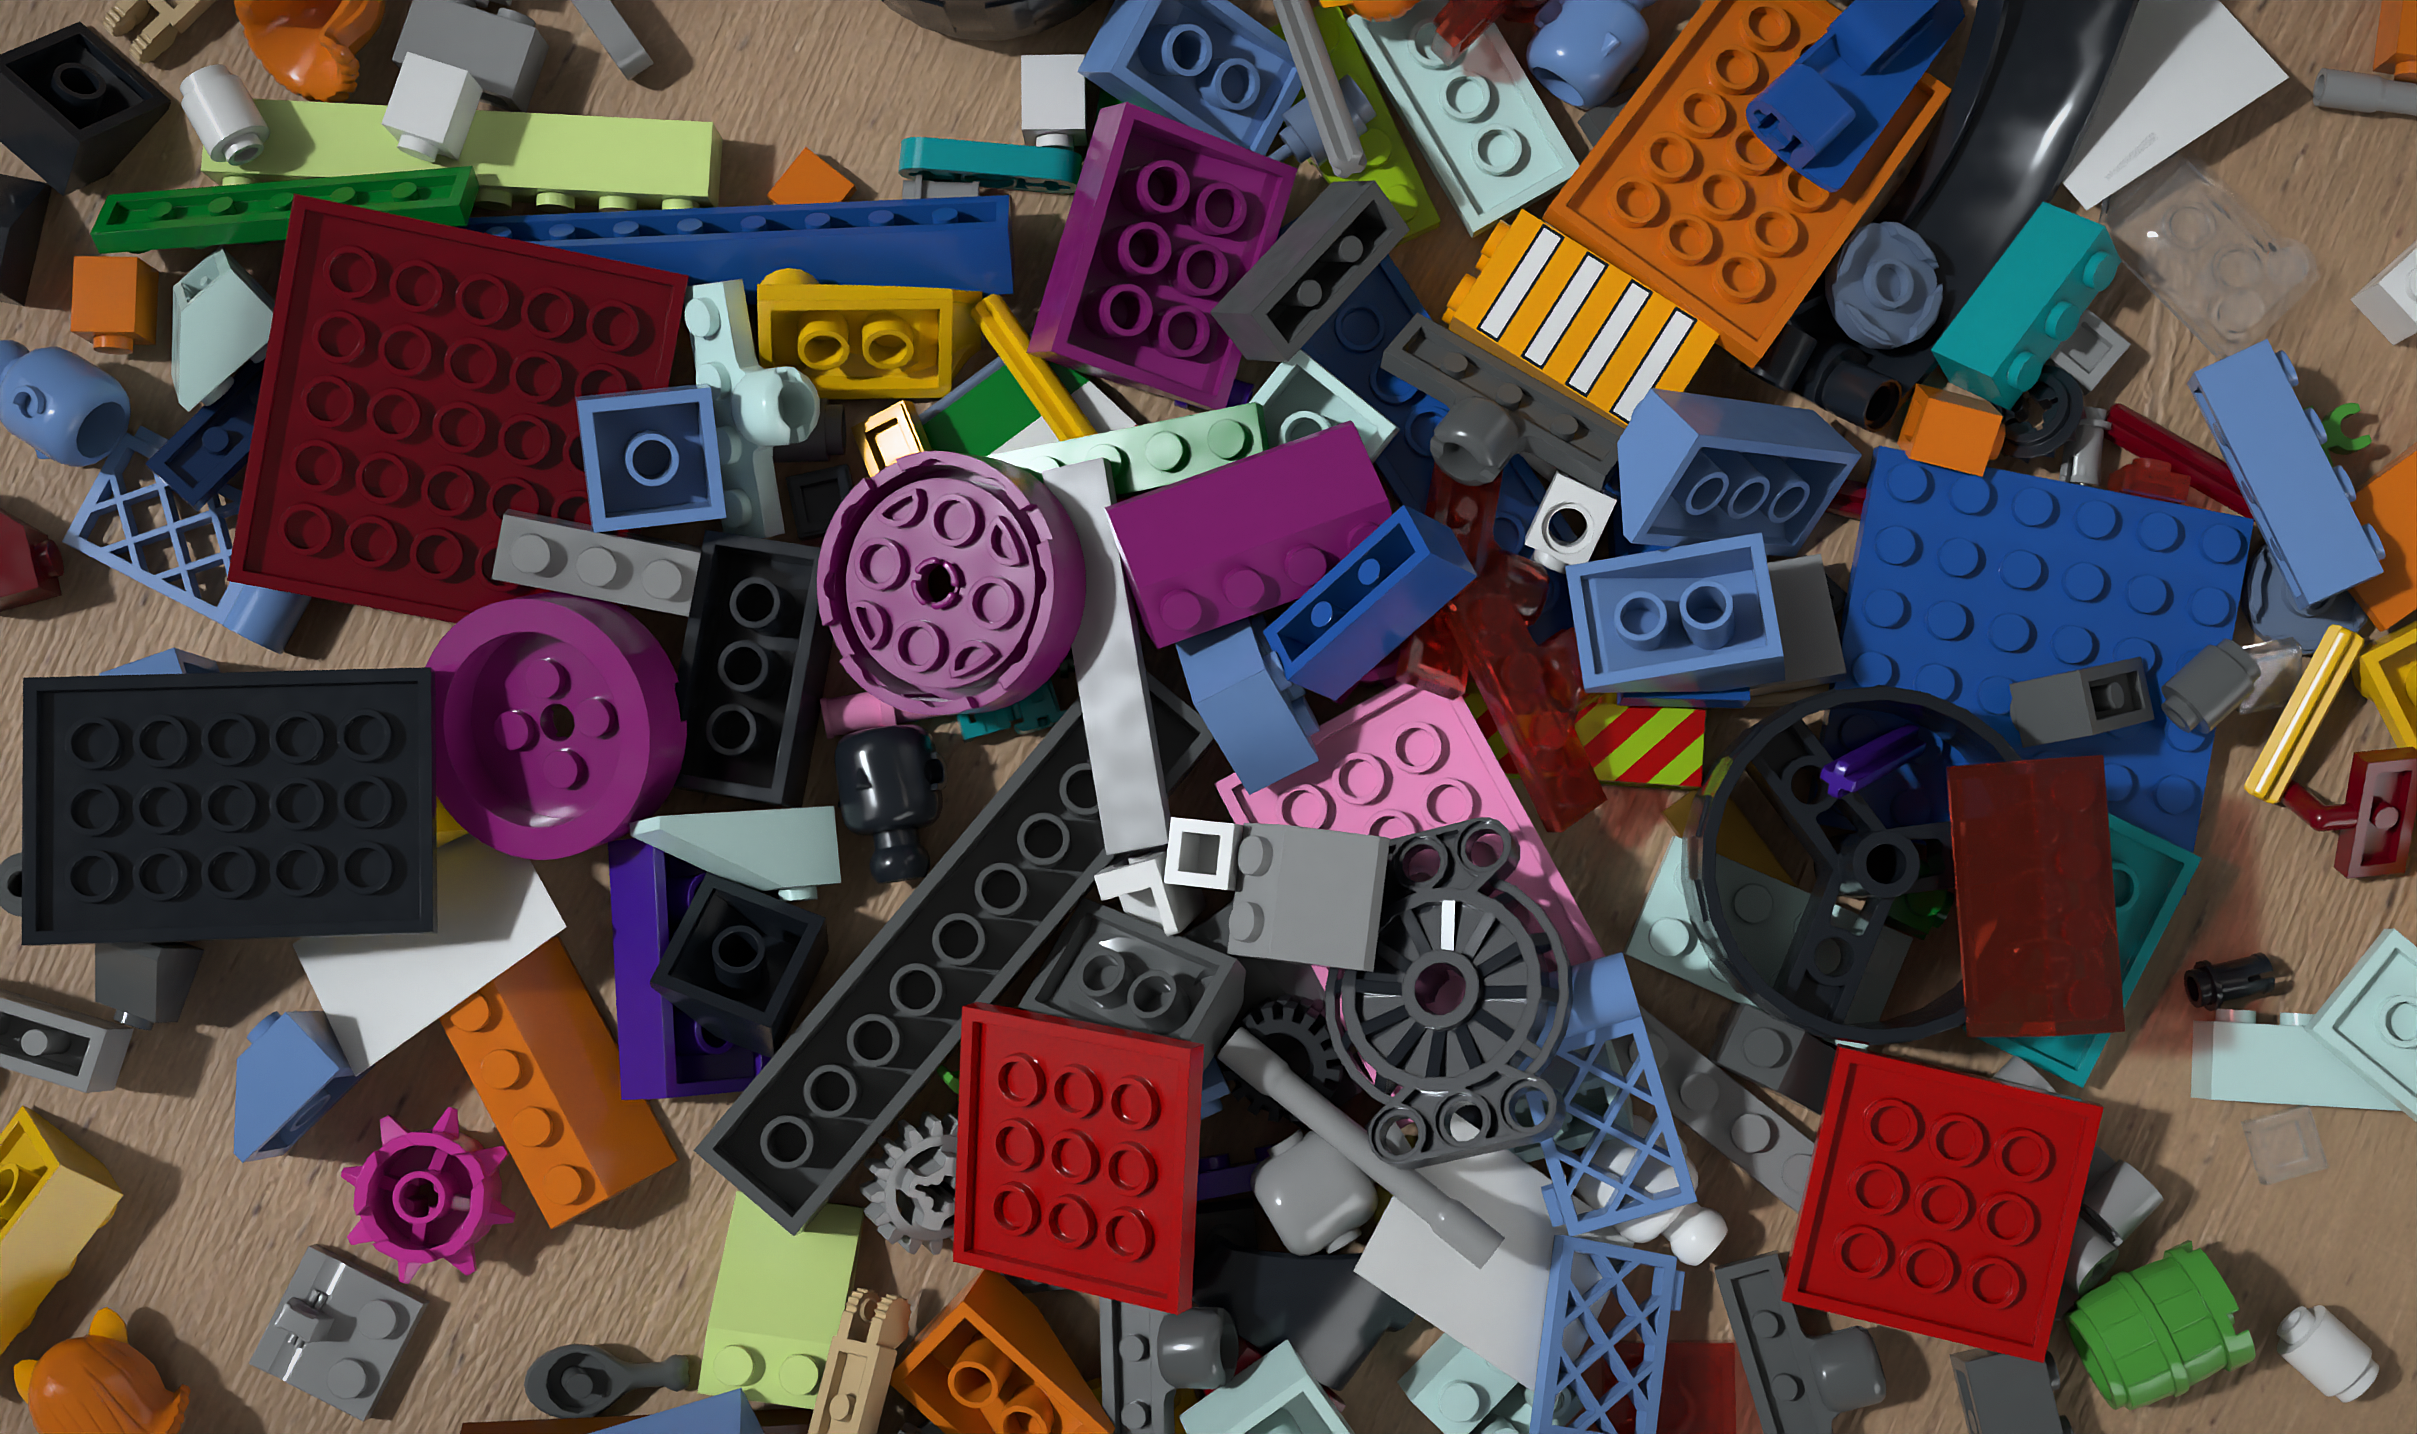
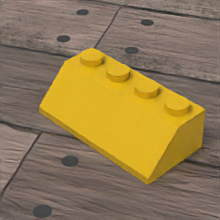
(49, 1210)

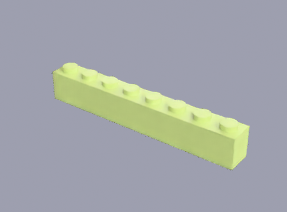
(514, 155)

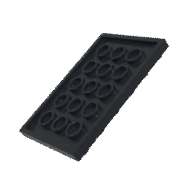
(229, 806)

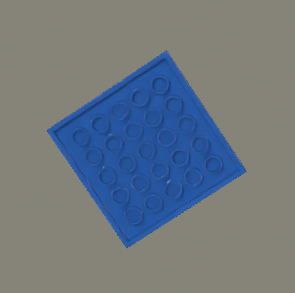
(2022, 580)

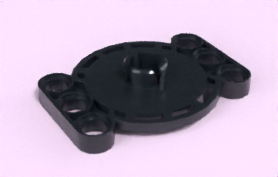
(1482, 1042)

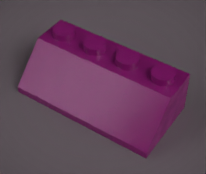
(1247, 532)

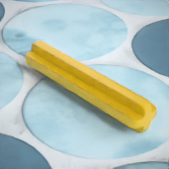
(1031, 372)
(2304, 714)

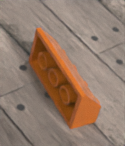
(556, 1086)

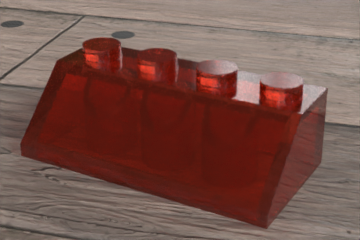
(2035, 898)

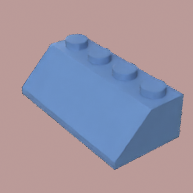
(1727, 470)

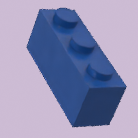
(1369, 603)

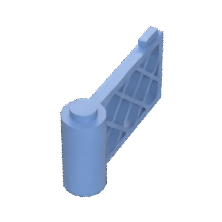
(248, 610)
(1603, 1011)
(1664, 1297)

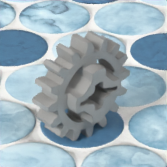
(916, 1157)

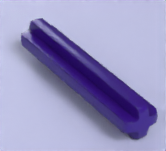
(1872, 760)

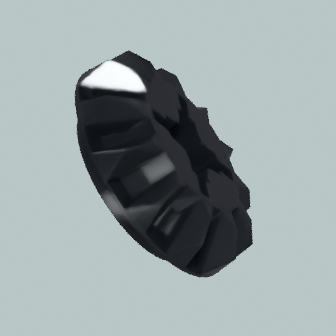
(2064, 407)

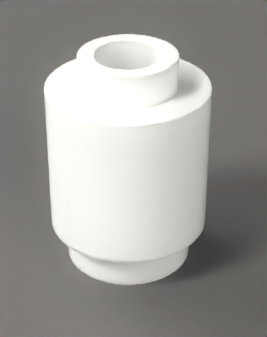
(224, 115)
(2326, 1353)

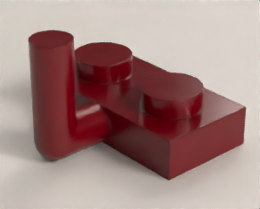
(2376, 814)

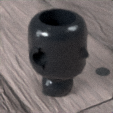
(889, 790)

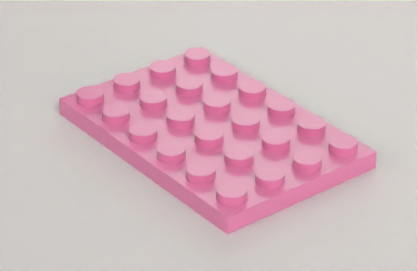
(1408, 768)

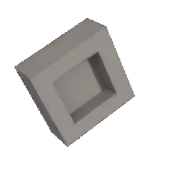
(2089, 351)

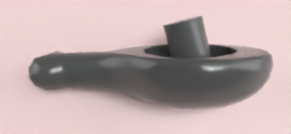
(588, 1379)

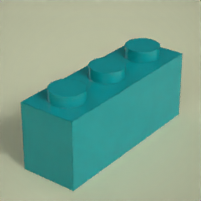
(2027, 305)

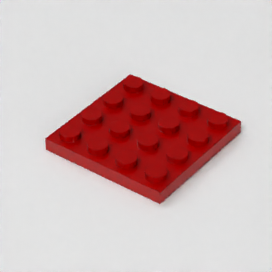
(1078, 1155)
(1941, 1202)

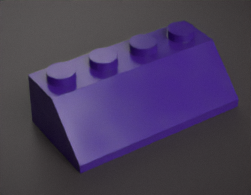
(660, 1045)

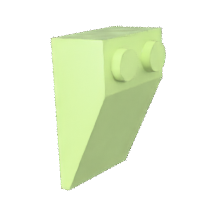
(779, 1303)

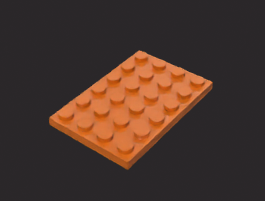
(1700, 202)

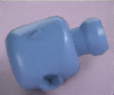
(1587, 48)
(61, 404)

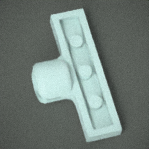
(750, 405)

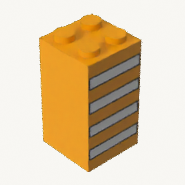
(1575, 320)

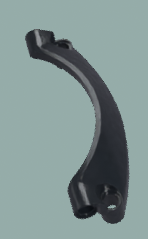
(1987, 167)

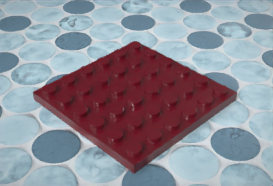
(423, 395)

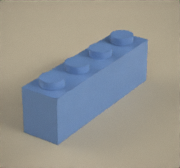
(2286, 475)

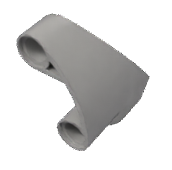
(2111, 1208)

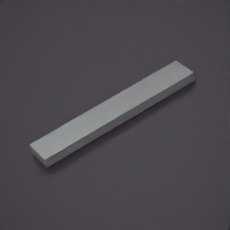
(1112, 671)

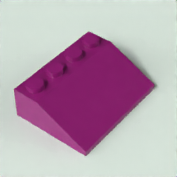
(1151, 248)

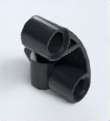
(1308, 1299)

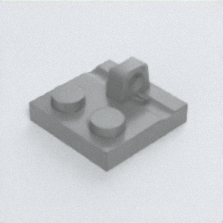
(339, 1332)

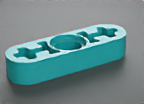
(991, 164)

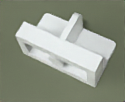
(1143, 894)

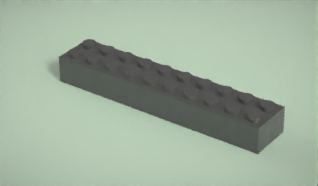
(947, 946)

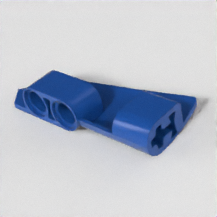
(1850, 85)

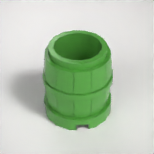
(2158, 1329)

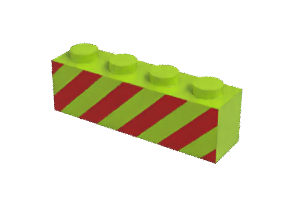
(1623, 743)

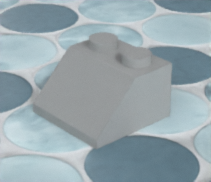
(1308, 896)

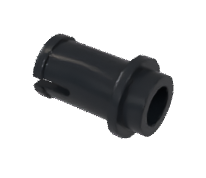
(2213, 984)

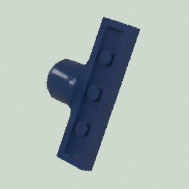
(212, 442)

